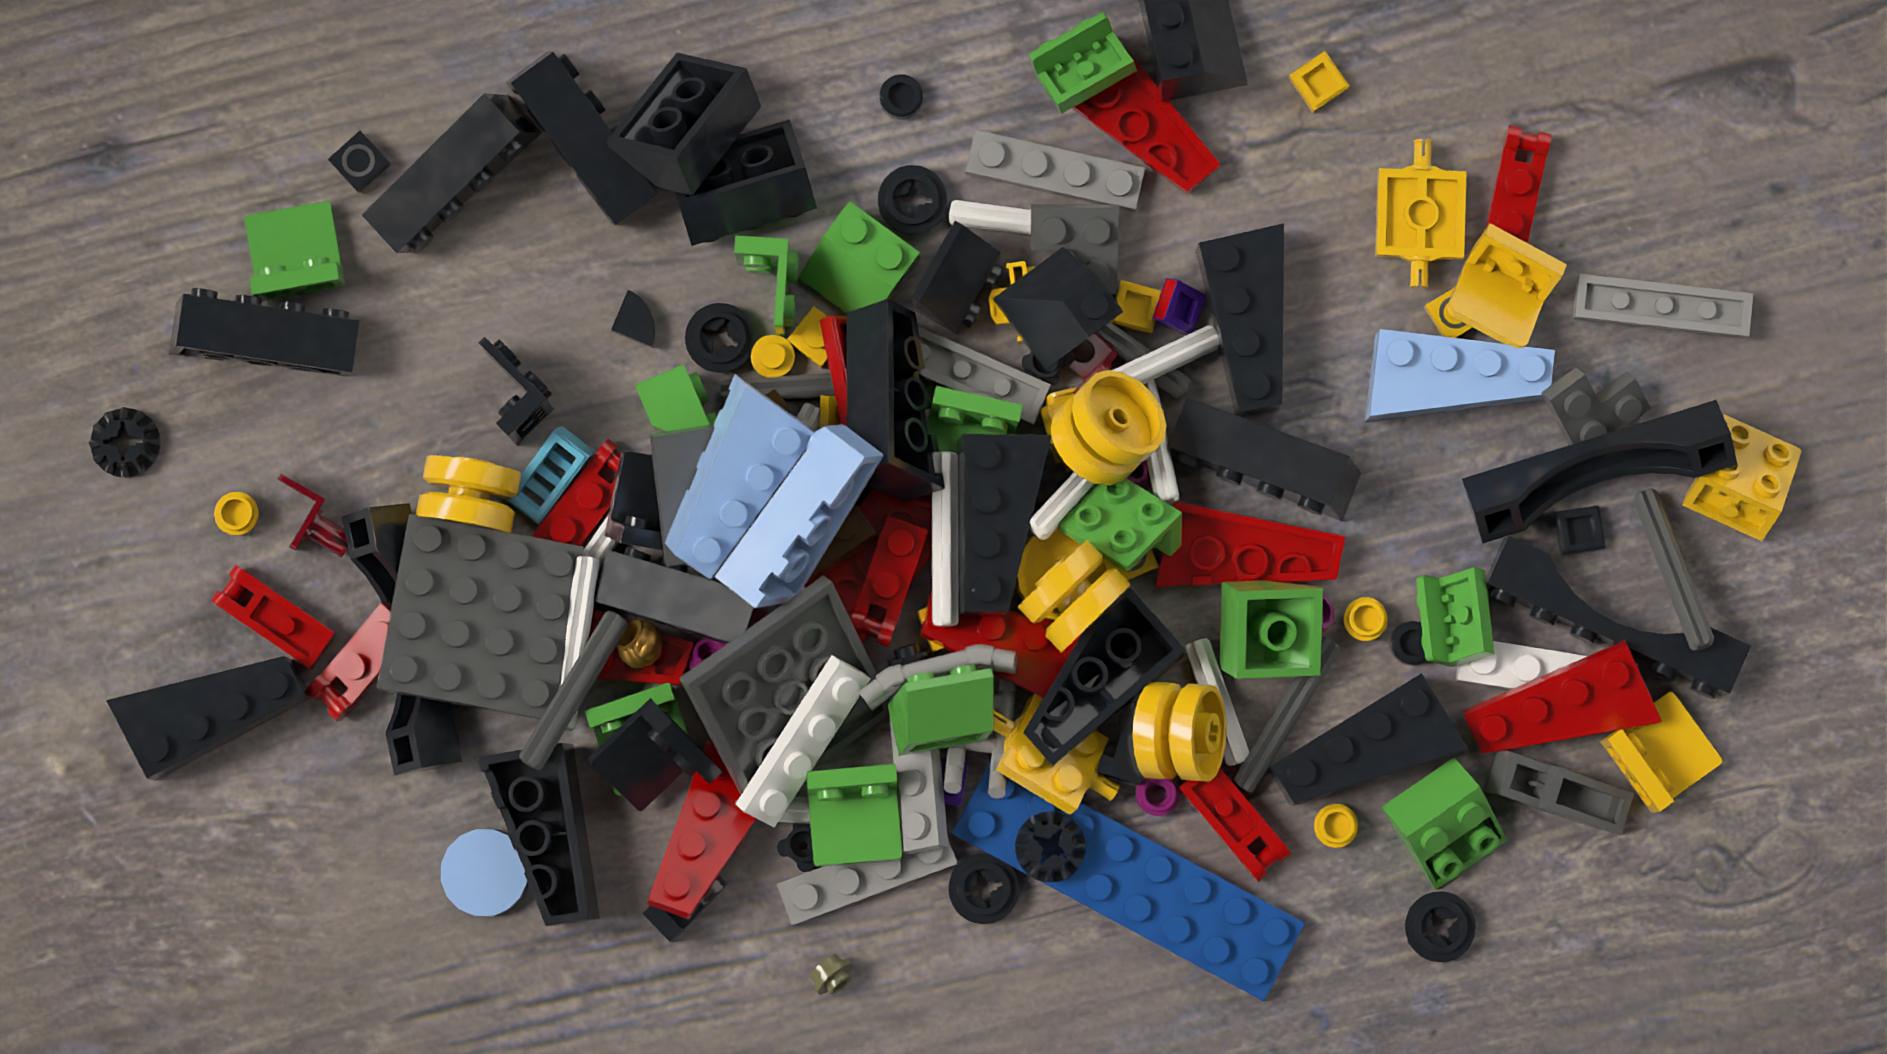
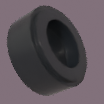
(901, 97)
(1406, 643)

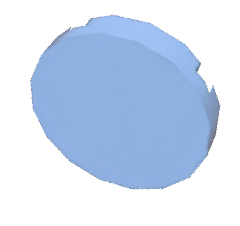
(483, 873)

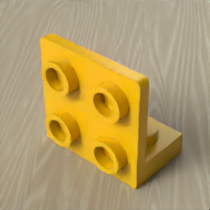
(1749, 493)
(1663, 756)

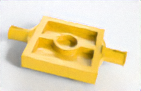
(1420, 214)
(1067, 779)

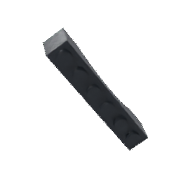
(1679, 443)
(1531, 579)
(420, 729)

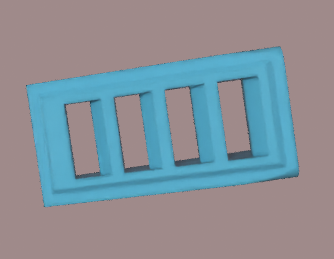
(572, 444)

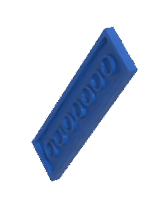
(1145, 889)

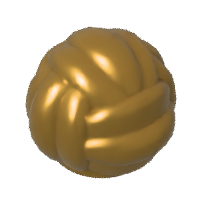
(640, 644)

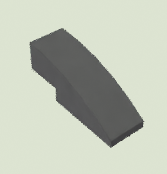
(1559, 792)

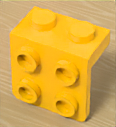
(1504, 287)

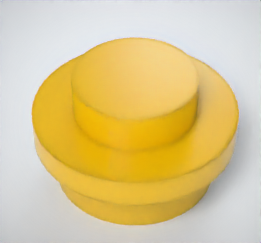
(772, 356)
(236, 513)
(1365, 619)
(1335, 825)

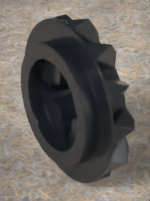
(898, 185)
(712, 319)
(138, 456)
(1056, 867)
(973, 907)
(1459, 933)

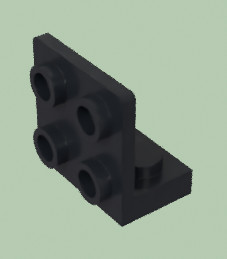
(518, 413)
(634, 503)
(649, 756)

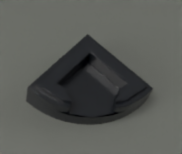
(635, 320)

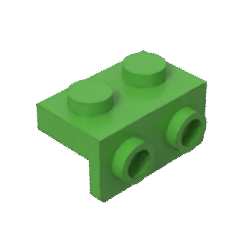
(1081, 62)
(1455, 617)

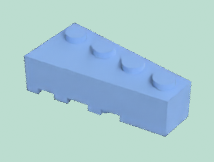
(1439, 374)
(735, 476)
(801, 518)

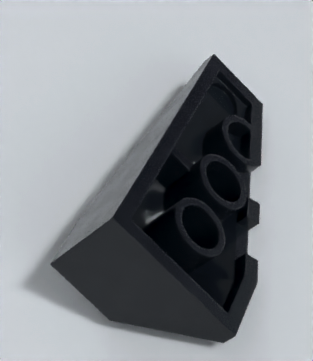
(1102, 675)

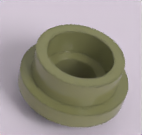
(831, 975)

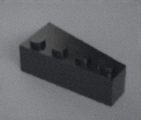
(581, 134)
(451, 172)
(1246, 307)
(264, 333)
(889, 399)
(1264, 458)
(995, 506)
(200, 714)
(1381, 739)
(547, 831)

